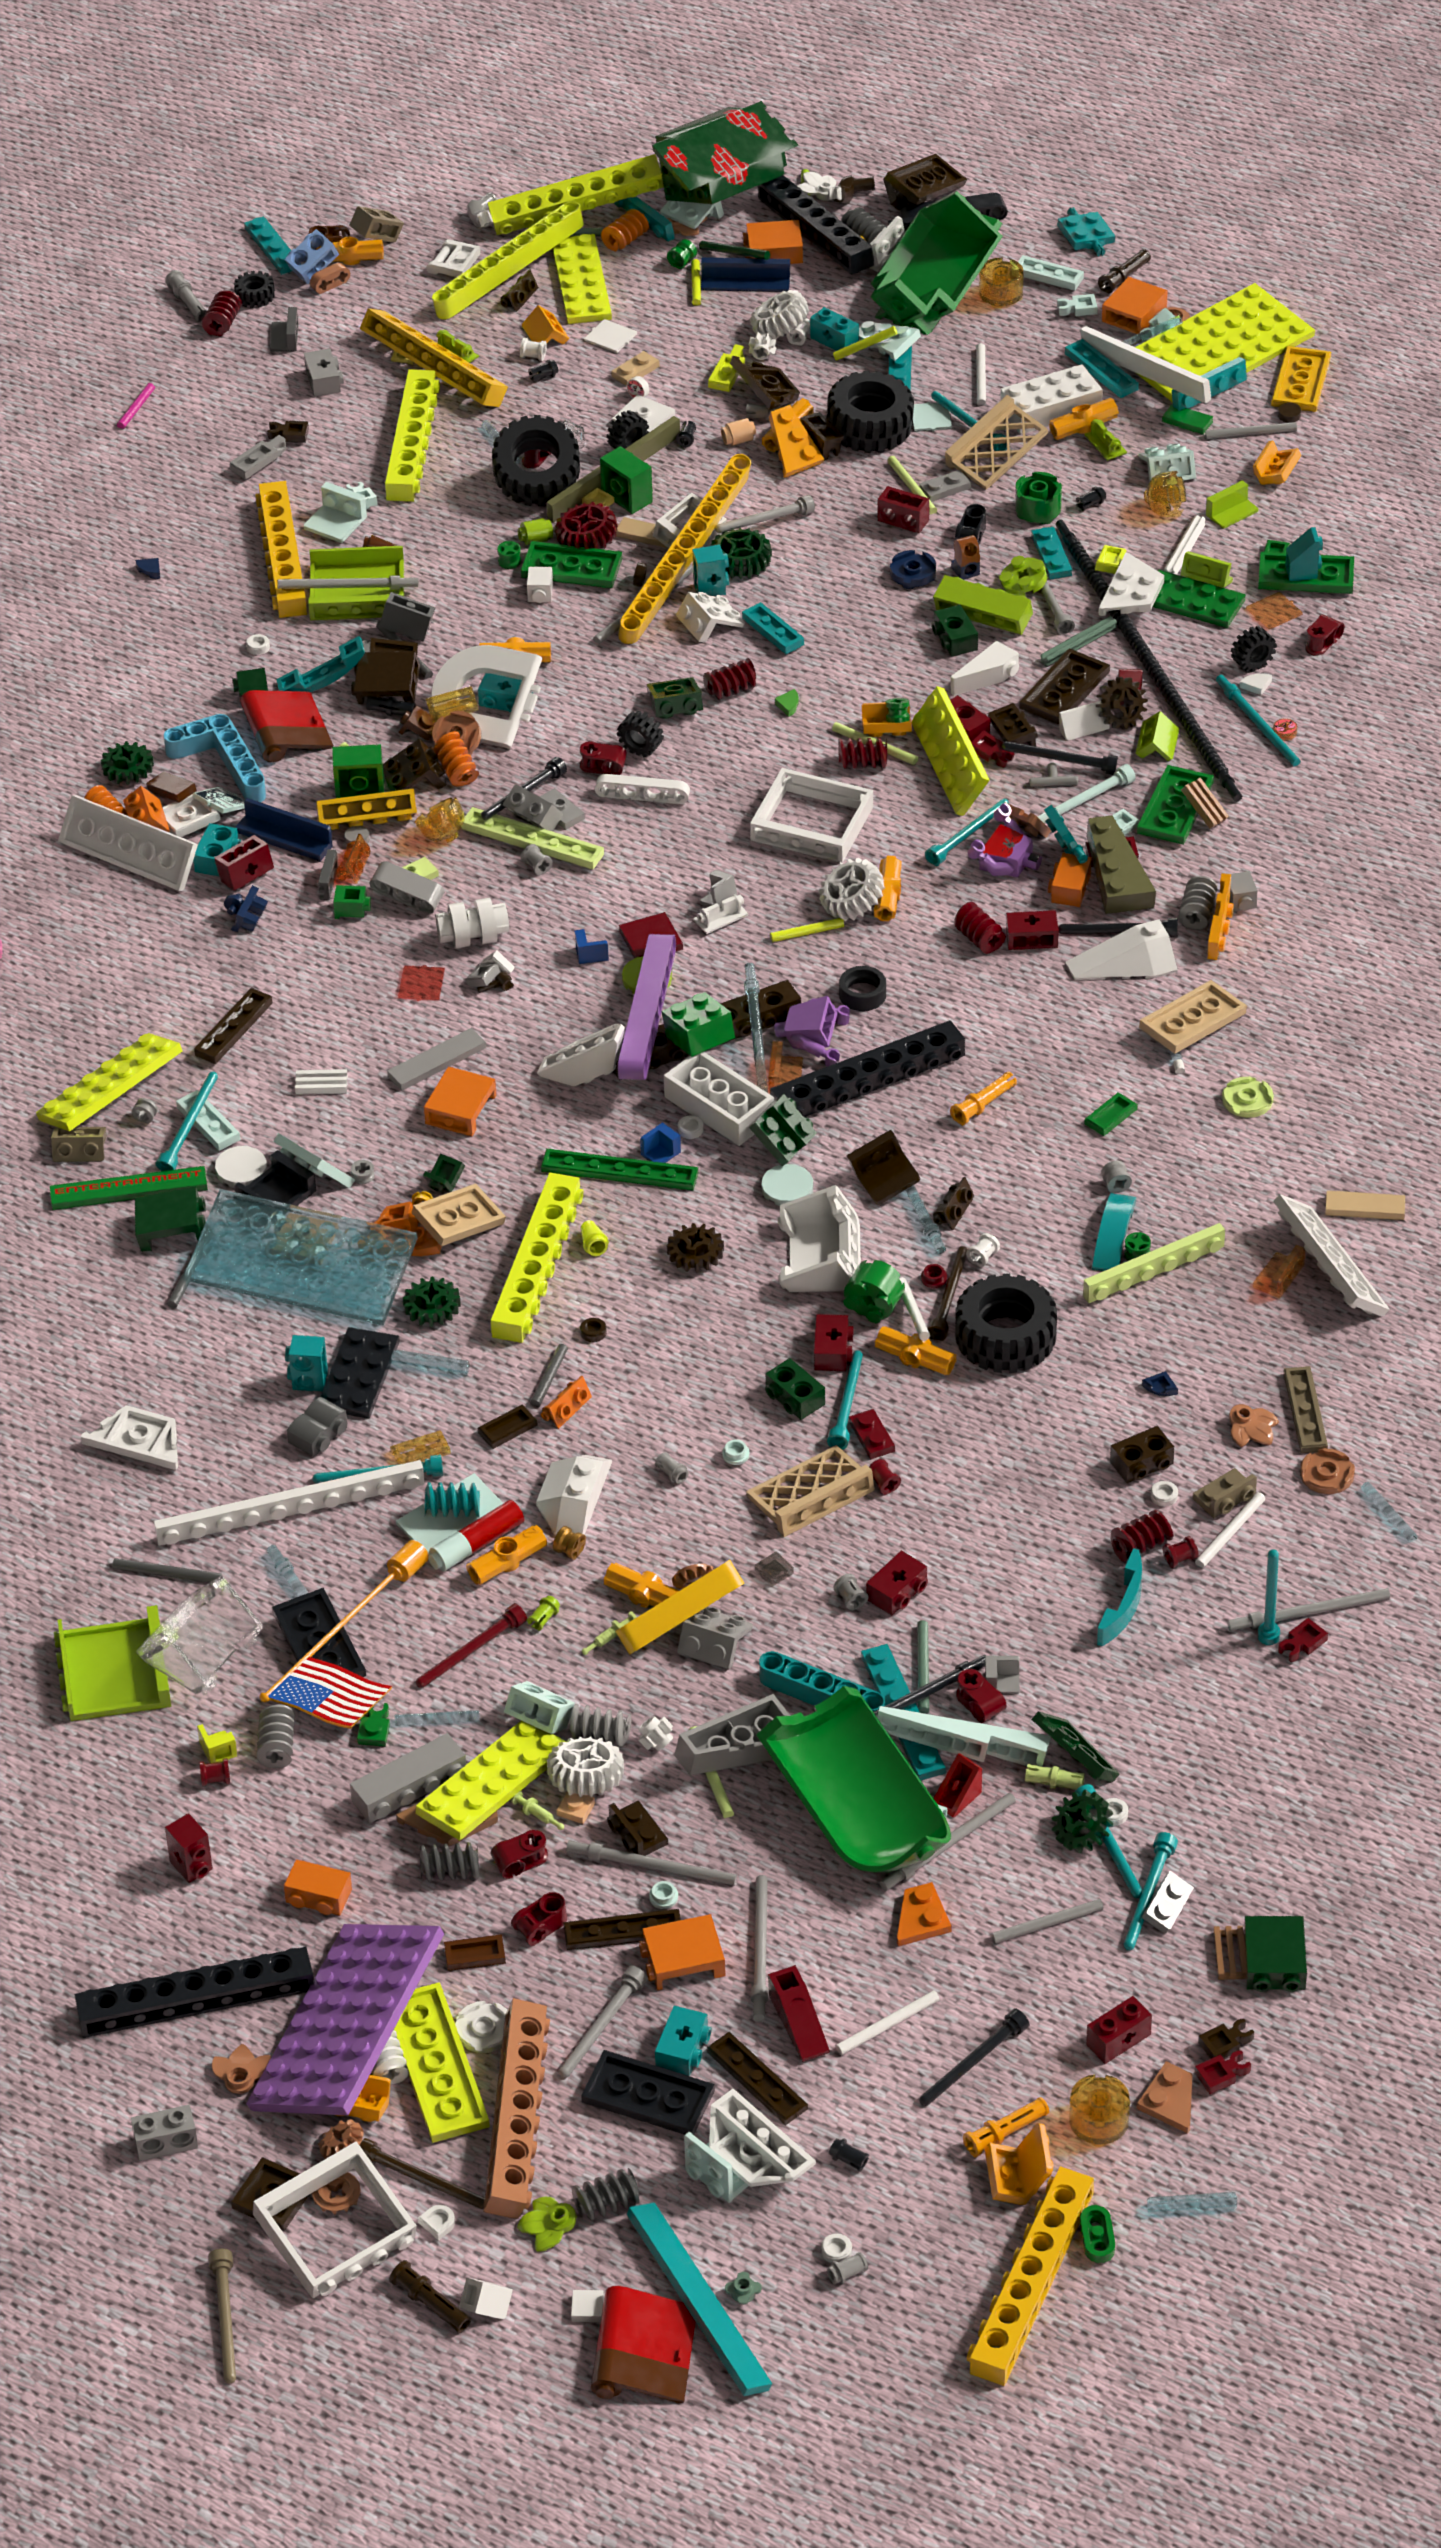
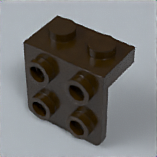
(412, 766)
(883, 1168)

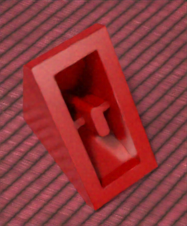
(960, 1785)

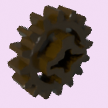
(1123, 714)
(695, 1247)

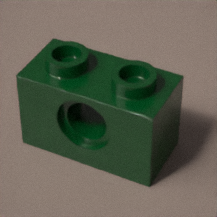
(955, 630)

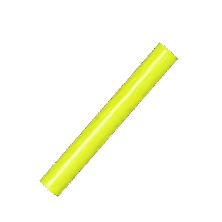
(696, 286)
(862, 344)
(806, 929)

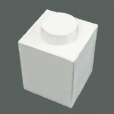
(539, 584)

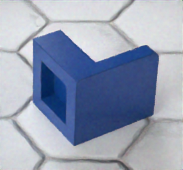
(590, 951)
(660, 1144)

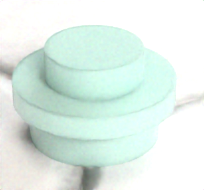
(735, 1452)
(663, 1895)

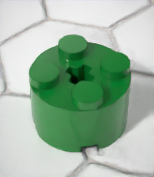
(1038, 498)
(873, 1290)

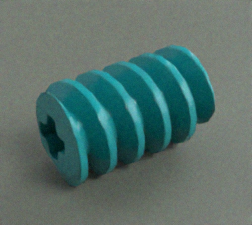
(452, 1499)

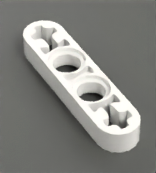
(642, 785)

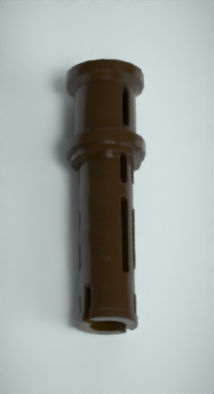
(1119, 274)
(420, 2289)

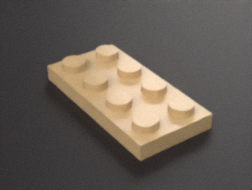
(1192, 1016)

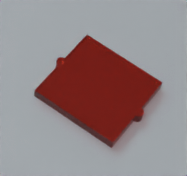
(421, 982)

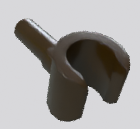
(502, 980)

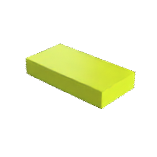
(1110, 559)

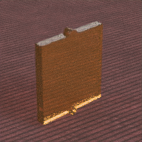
(1274, 610)

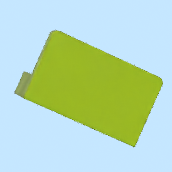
(1230, 505)
(1206, 569)
(1157, 735)

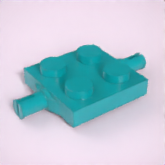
(1086, 231)
(1063, 835)

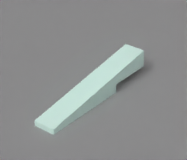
(966, 1737)

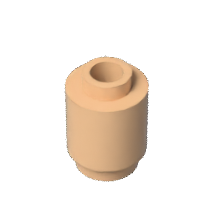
(738, 432)

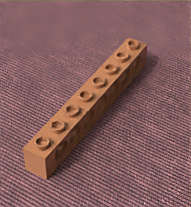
(515, 2109)

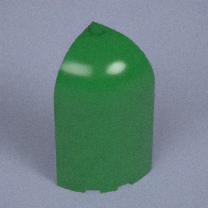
(857, 1784)

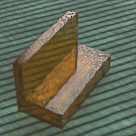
(783, 1067)
(1280, 1272)

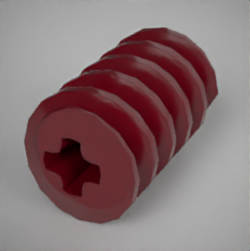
(221, 313)
(730, 678)
(862, 753)
(979, 928)
(1140, 1533)

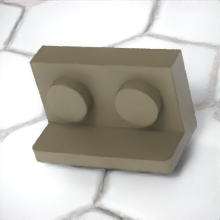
(79, 1144)
(1225, 1492)

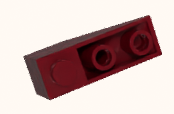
(797, 2012)

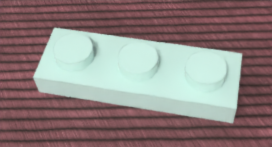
(1051, 273)
(210, 1122)

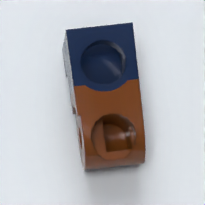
(966, 554)

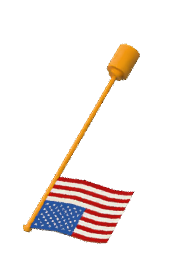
(333, 1691)

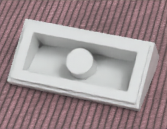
(1081, 721)

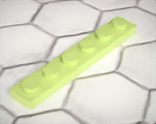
(523, 834)
(1154, 1263)

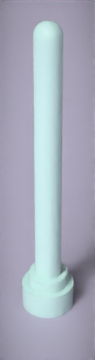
(1123, 775)

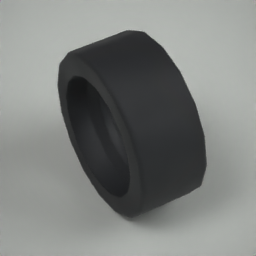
(862, 1001)

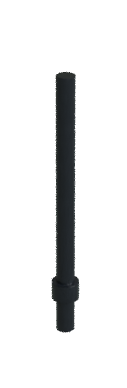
(935, 1685)

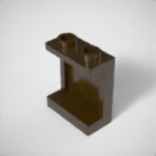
(386, 675)

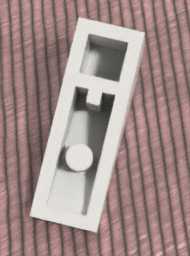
(986, 669)

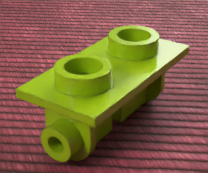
(456, 346)
(1104, 440)

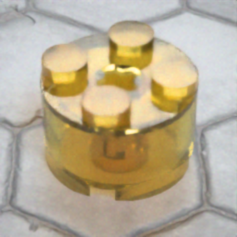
(1001, 282)
(1099, 2109)

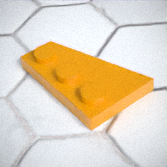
(1220, 924)

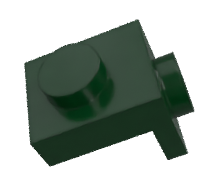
(444, 1173)

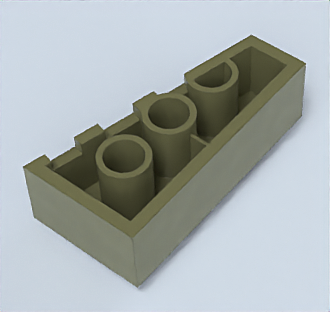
(1117, 869)

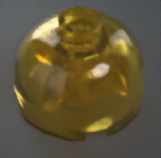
(1165, 490)
(442, 821)

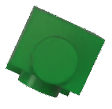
(351, 901)

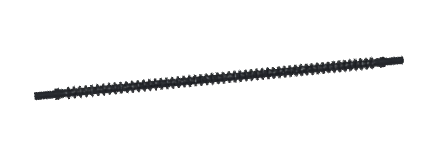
(1152, 665)

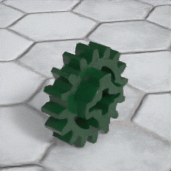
(127, 762)
(431, 1301)
(1082, 1834)

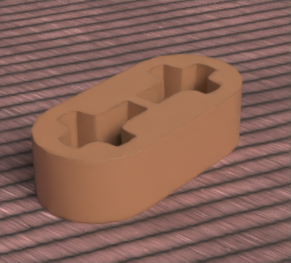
(329, 278)

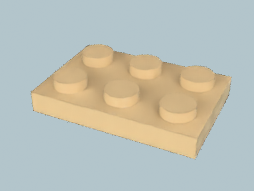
(458, 1214)

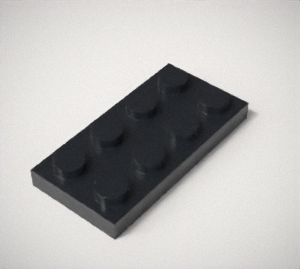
(360, 1371)
(307, 1621)
(648, 2093)

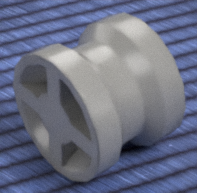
(1116, 1176)

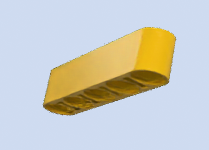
(679, 1607)

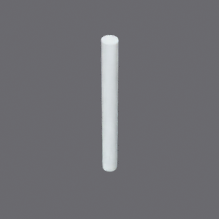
(981, 374)
(914, 1312)
(1230, 1530)
(887, 2022)

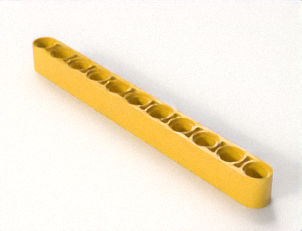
(680, 554)

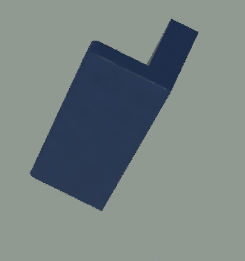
(745, 274)
(285, 830)

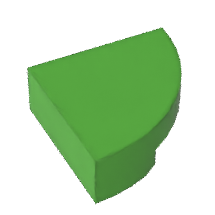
(788, 702)

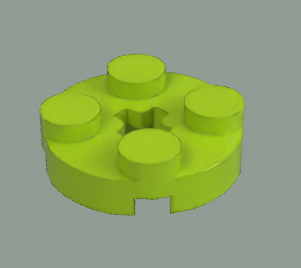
(1023, 575)

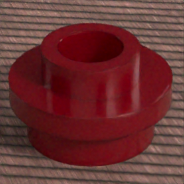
(934, 1276)

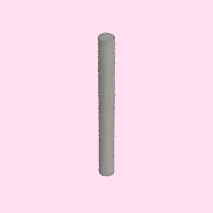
(1251, 430)
(1047, 1921)

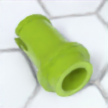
(548, 1607)

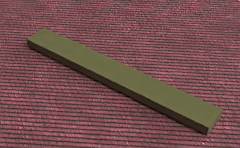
(642, 448)

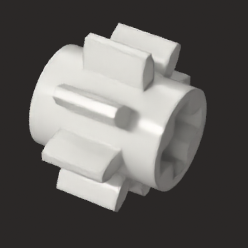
(762, 346)
(655, 1733)

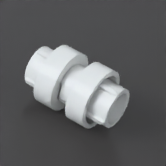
(463, 924)

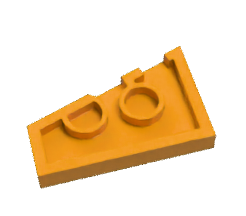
(794, 444)

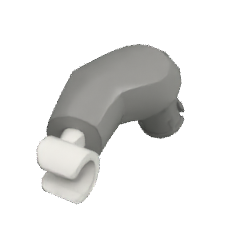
(478, 211)

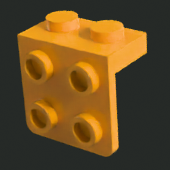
(1019, 2171)

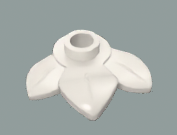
(817, 185)

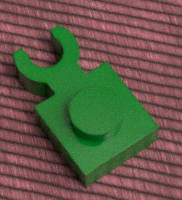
(374, 1728)

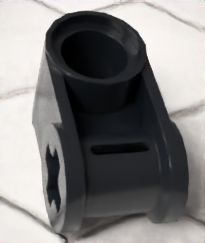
(972, 522)

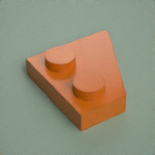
(922, 1915)

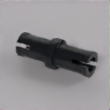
(389, 706)

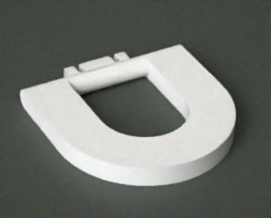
(500, 662)

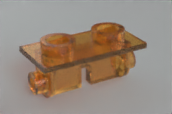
(354, 860)

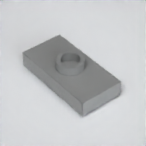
(571, 813)

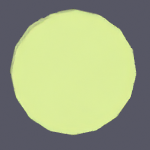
(1247, 1097)

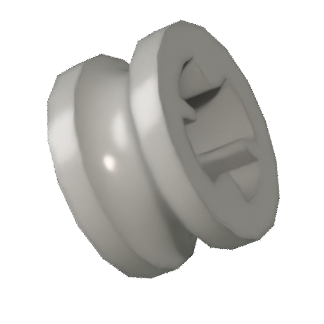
(144, 1110)
(362, 1165)

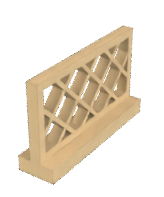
(980, 434)
(817, 1501)

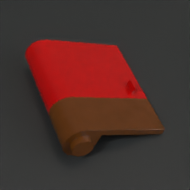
(284, 722)
(642, 2345)

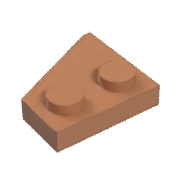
(1031, 822)
(1169, 2097)

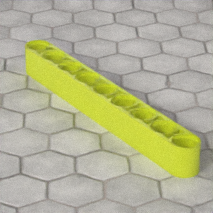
(507, 260)

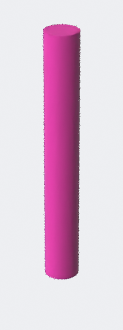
(135, 406)

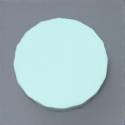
(786, 1183)

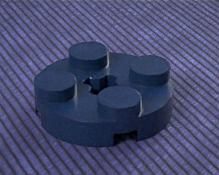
(922, 570)

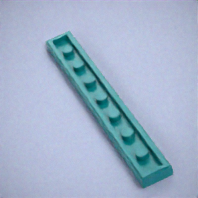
(699, 2299)

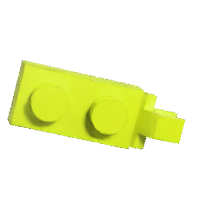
(724, 374)

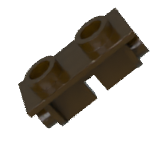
(520, 292)
(955, 1204)

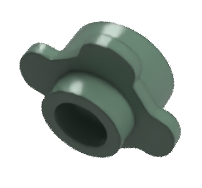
(743, 2296)

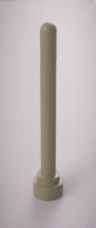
(221, 2263)

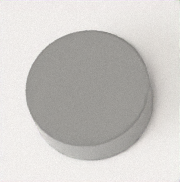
(352, 833)

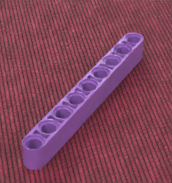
(647, 1007)

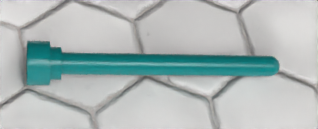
(963, 416)
(937, 853)
(169, 1159)
(839, 1434)
(432, 1466)
(1269, 1631)
(1164, 1847)
(1117, 1854)

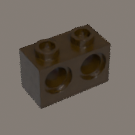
(1142, 1454)

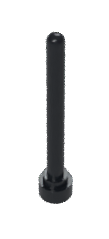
(1106, 763)
(554, 769)
(1170, 926)
(1014, 2023)

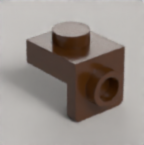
(417, 721)

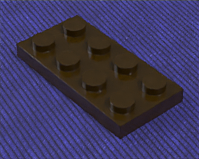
(925, 179)
(1064, 685)

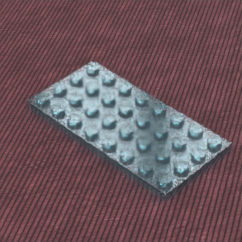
(301, 1257)

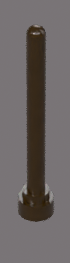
(938, 1327)
(375, 2155)

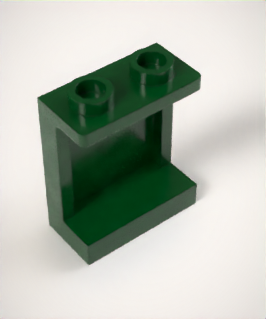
(168, 1215)
(1275, 1953)

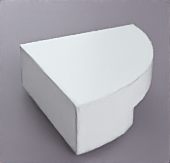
(1256, 683)
(496, 958)

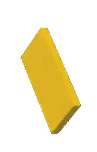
(1301, 378)

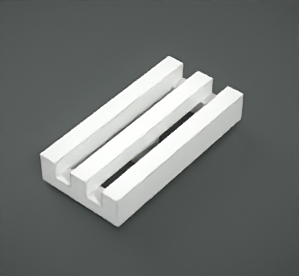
(321, 1081)

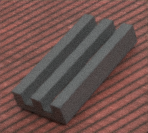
(328, 874)

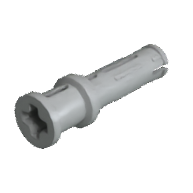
(183, 290)

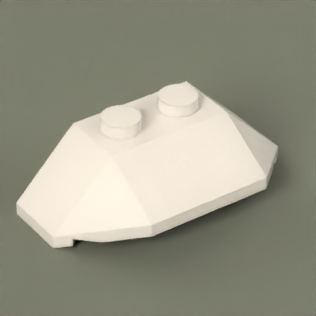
(585, 1058)
(572, 1492)
(754, 2144)

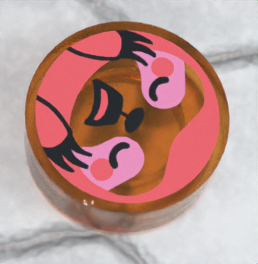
(1285, 729)

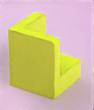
(218, 1745)

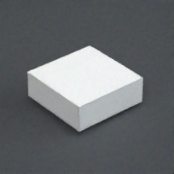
(587, 2305)

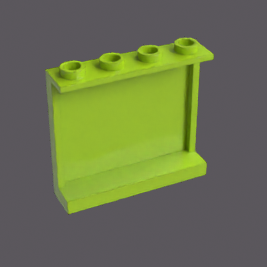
(347, 564)
(106, 1673)

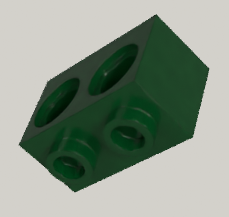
(794, 1389)

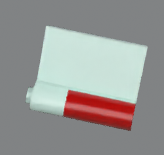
(456, 1538)

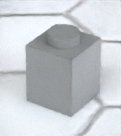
(1243, 891)

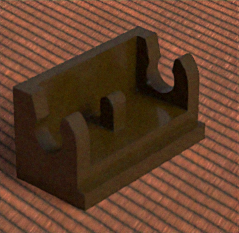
(823, 434)

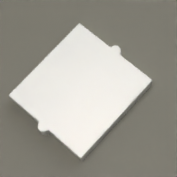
(610, 336)

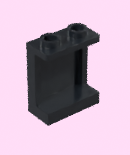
(282, 1182)

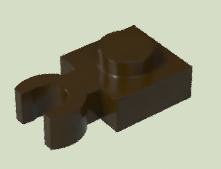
(292, 431)
(1224, 2040)

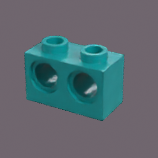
(213, 843)
(307, 1363)

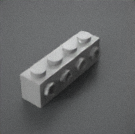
(407, 1778)

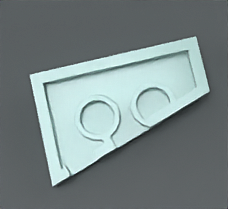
(895, 345)
(305, 1158)

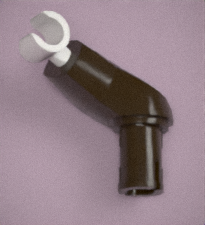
(848, 187)

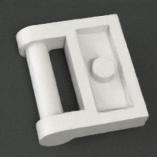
(460, 260)

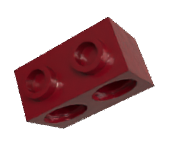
(903, 509)

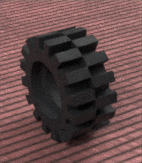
(255, 289)
(626, 429)
(1253, 649)
(629, 735)

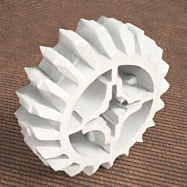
(780, 314)
(849, 886)
(585, 1766)

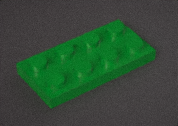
(574, 565)
(1333, 577)
(1198, 600)
(1169, 812)

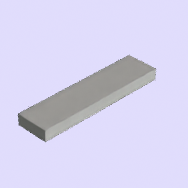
(436, 1059)

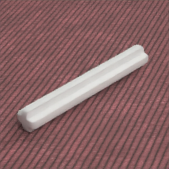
(1185, 544)

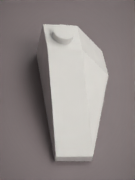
(1135, 952)

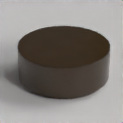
(1289, 412)
(640, 574)
(593, 1329)

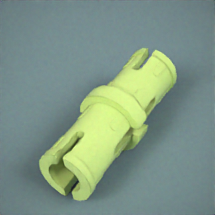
(1054, 1777)

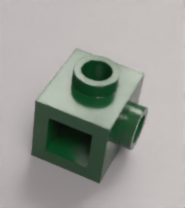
(249, 680)

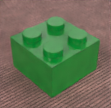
(626, 479)
(357, 770)
(698, 1024)

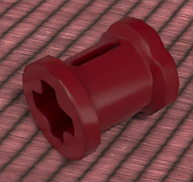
(884, 1477)
(1180, 1551)
(214, 1772)

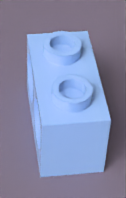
(315, 259)

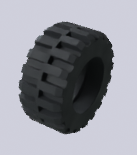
(889, 405)
(532, 435)
(1005, 1347)

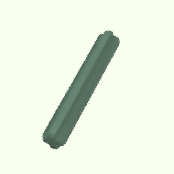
(1079, 640)

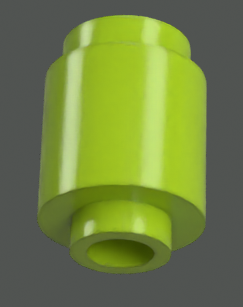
(535, 530)

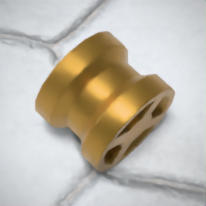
(569, 1542)

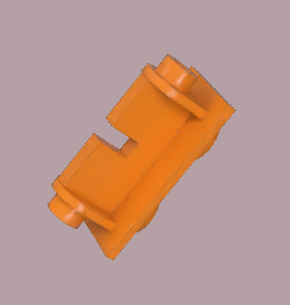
(567, 1403)

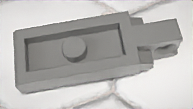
(258, 457)

